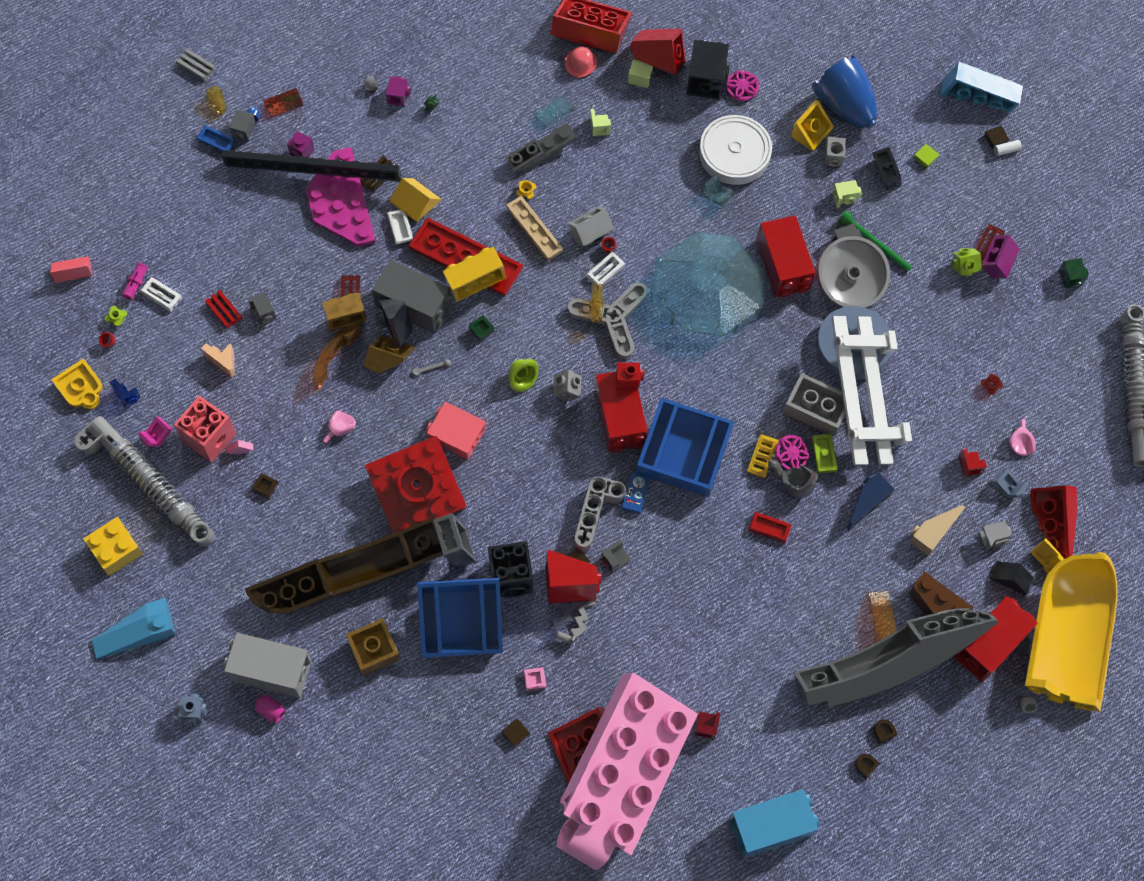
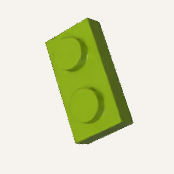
(824, 453)

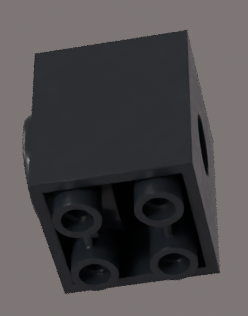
(708, 69)
(512, 567)

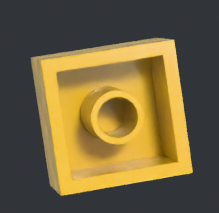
(113, 546)

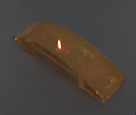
(345, 336)
(882, 614)

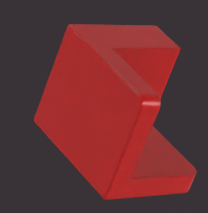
(971, 463)

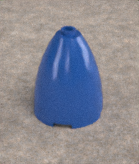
(848, 93)

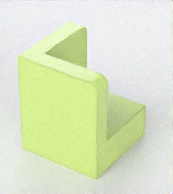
(640, 73)
(599, 124)

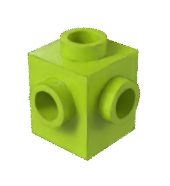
(966, 261)

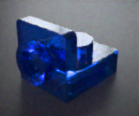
(126, 397)

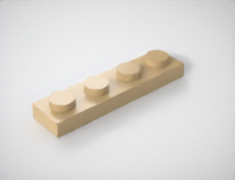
(534, 228)

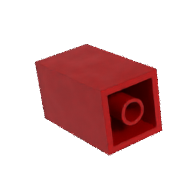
(785, 256)
(620, 414)
(995, 645)

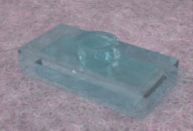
(553, 112)

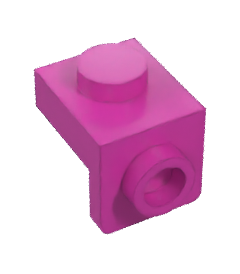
(155, 433)

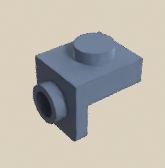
(1009, 484)

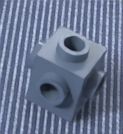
(194, 715)

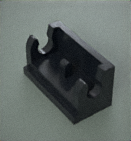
(887, 167)

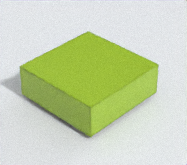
(926, 156)

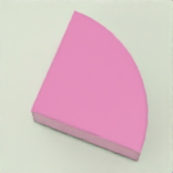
(239, 447)

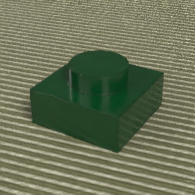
(481, 328)

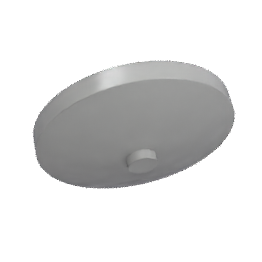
(853, 272)

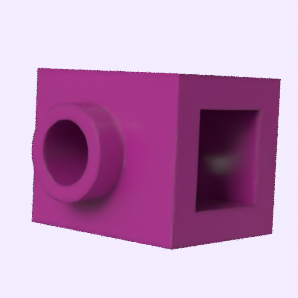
(398, 91)
(300, 145)

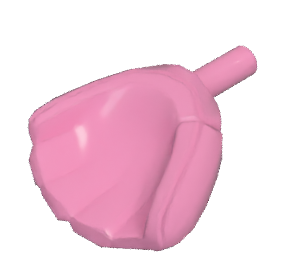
(340, 424)
(1022, 441)

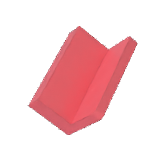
(71, 269)

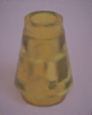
(216, 99)

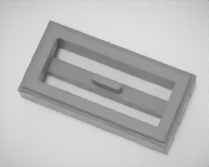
(185, 57)

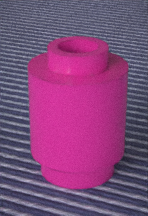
(269, 708)

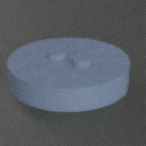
(825, 339)

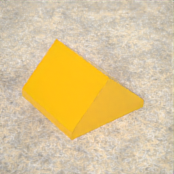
(812, 126)
(413, 198)

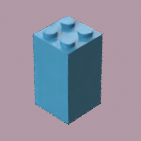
(773, 823)

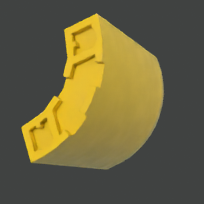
(1074, 631)

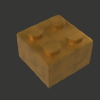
(373, 647)

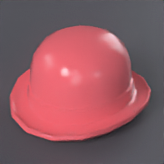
(580, 62)

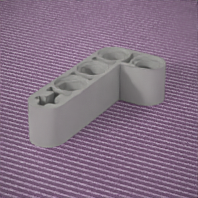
(593, 515)

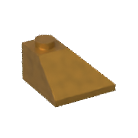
(384, 354)

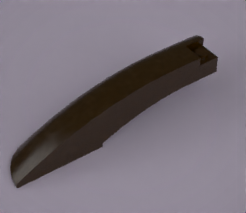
(348, 570)

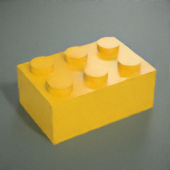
(474, 273)

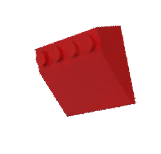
(591, 24)
(572, 739)

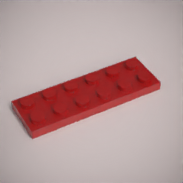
(451, 247)

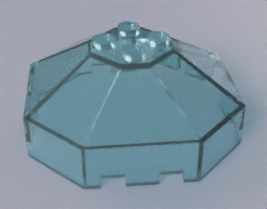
(708, 285)

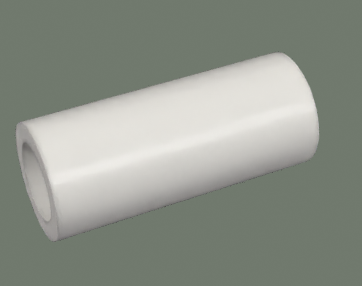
(1007, 148)

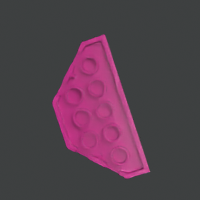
(340, 204)

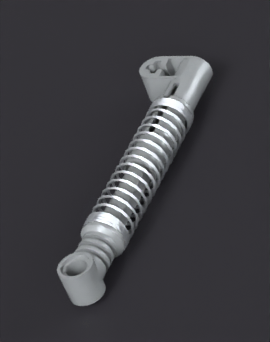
(1133, 342)
(182, 513)

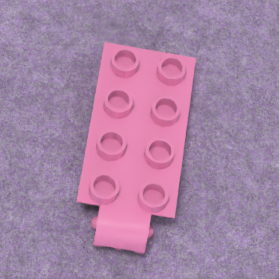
(622, 771)

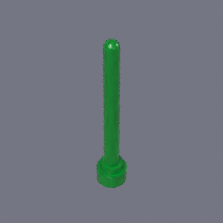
(847, 219)

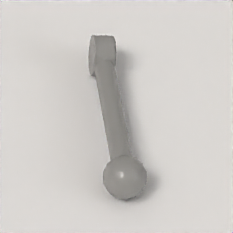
(417, 371)

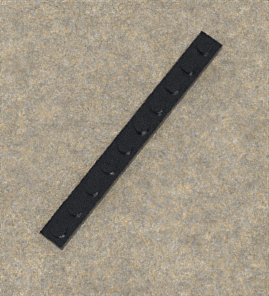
(311, 165)

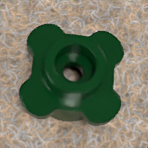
(431, 103)

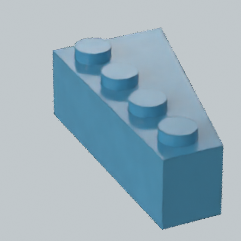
(981, 87)

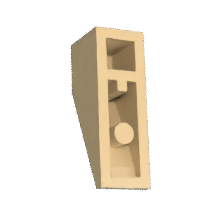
(933, 530)

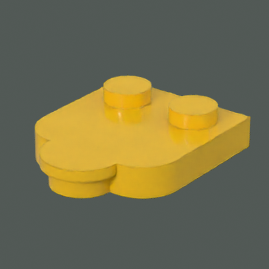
(79, 385)

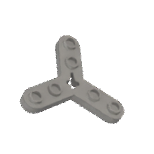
(622, 308)

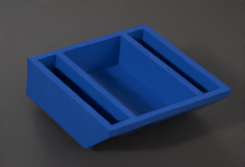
(684, 447)
(460, 617)

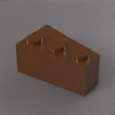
(935, 597)

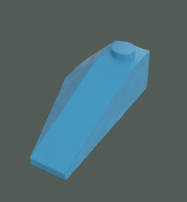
(142, 627)

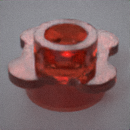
(992, 378)

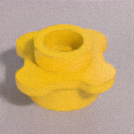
(526, 185)

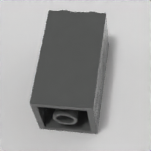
(424, 297)

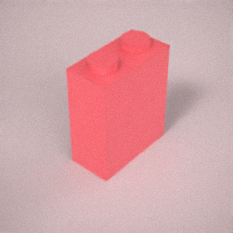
(456, 430)

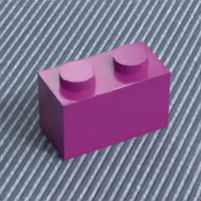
(1000, 256)

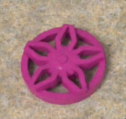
(742, 85)
(791, 452)

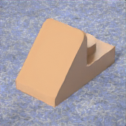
(223, 359)

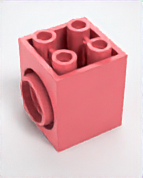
(205, 429)

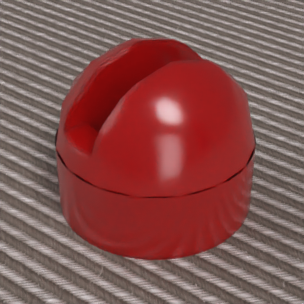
(611, 242)
(104, 339)

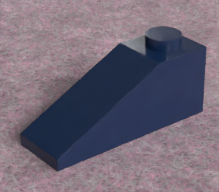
(874, 492)

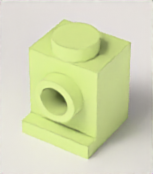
(846, 193)

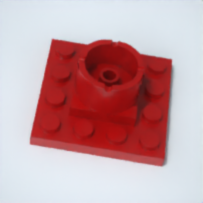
(402, 501)

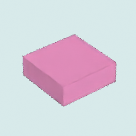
(534, 679)

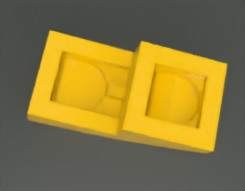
(1046, 555)

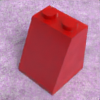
(660, 48)
(570, 579)

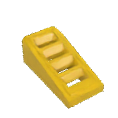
(764, 444)

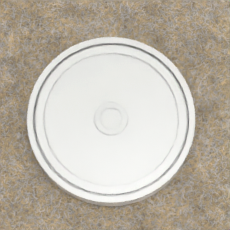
(735, 149)

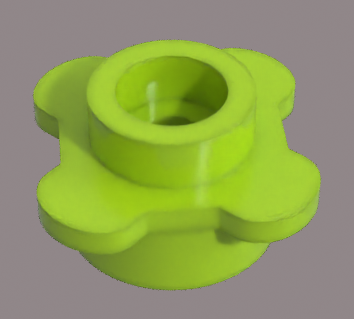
(117, 321)

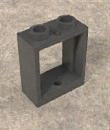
(457, 545)

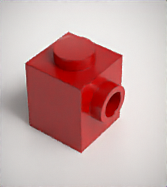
(629, 375)

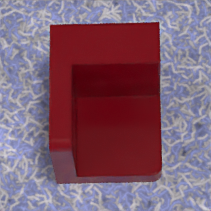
(707, 725)

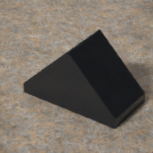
(1012, 576)

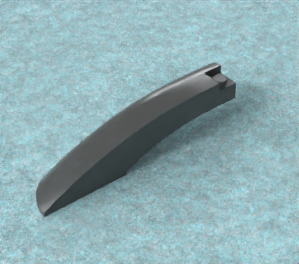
(895, 659)

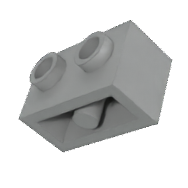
(591, 226)

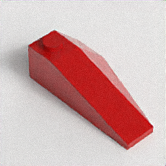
(1056, 515)

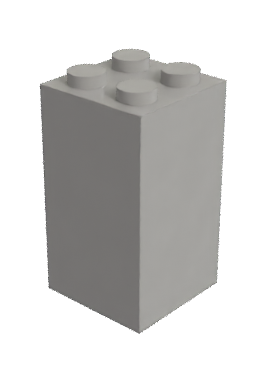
(267, 665)

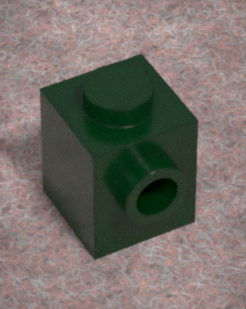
(1073, 273)

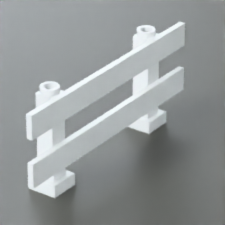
(880, 431)

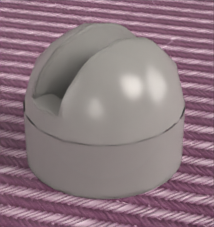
(370, 83)
(1028, 708)

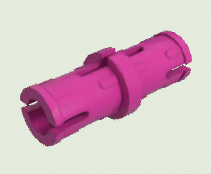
(134, 281)

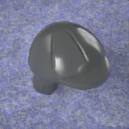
(796, 481)

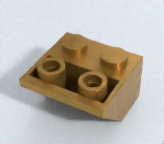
(344, 311)

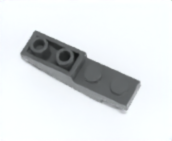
(542, 150)

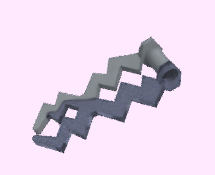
(559, 623)

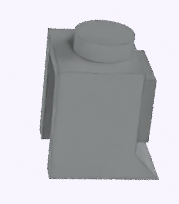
(995, 535)

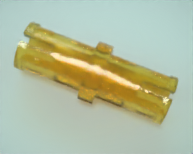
(596, 302)

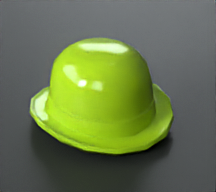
(523, 374)

